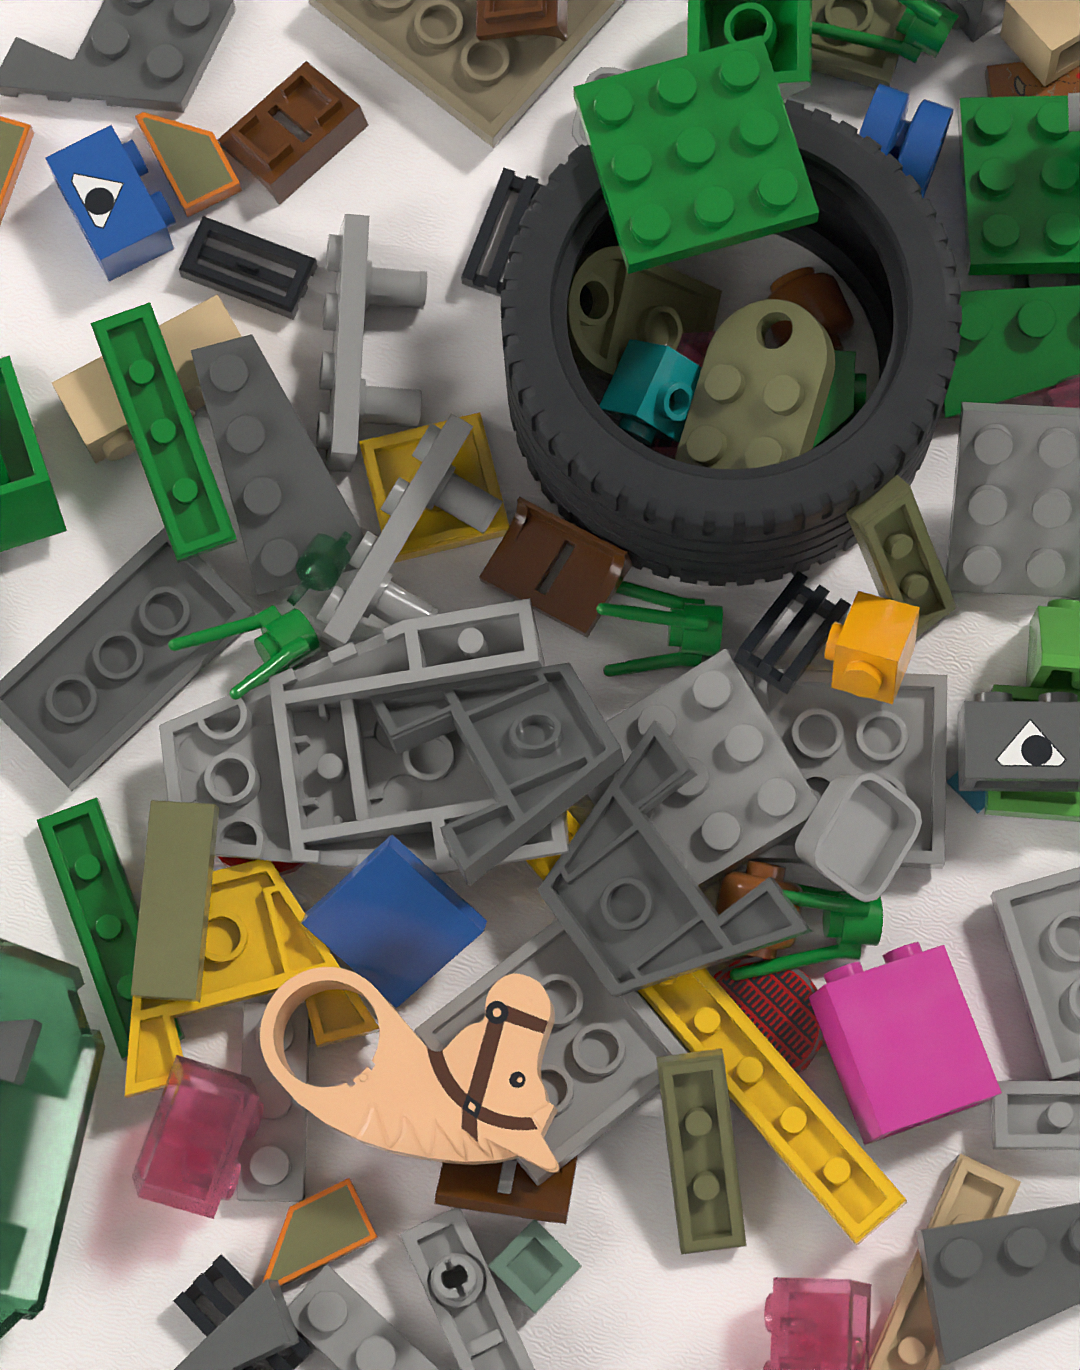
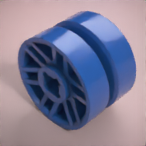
(911, 143)

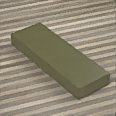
(901, 552)
(175, 901)
(701, 1151)

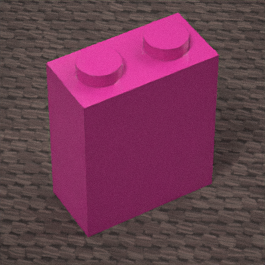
(903, 1041)

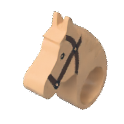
(455, 1105)

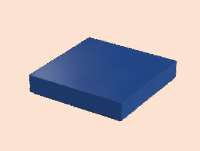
(394, 921)

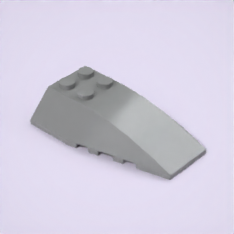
(311, 769)

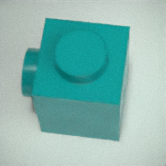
(651, 392)

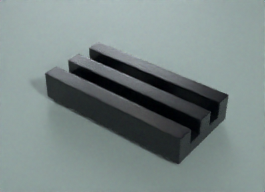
(507, 182)
(282, 305)
(812, 603)
(205, 1285)

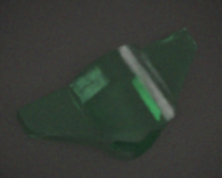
(321, 564)

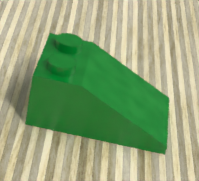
(26, 491)

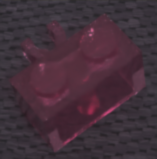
(197, 1137)
(818, 1324)

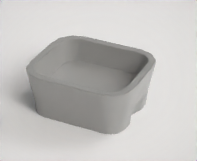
(859, 834)

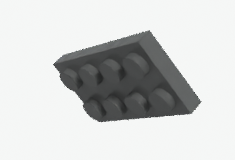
(113, 662)

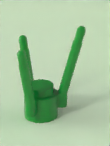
(923, 24)
(690, 624)
(283, 643)
(844, 918)

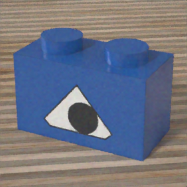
(111, 202)

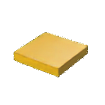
(436, 530)

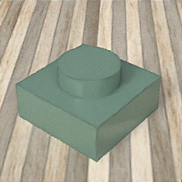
(535, 1266)

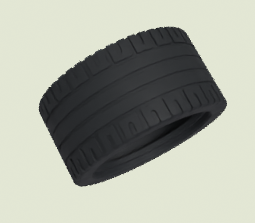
(750, 519)

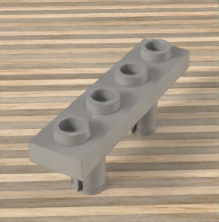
(340, 371)
(432, 485)
(464, 1294)

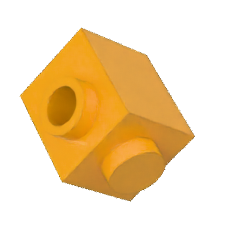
(872, 647)

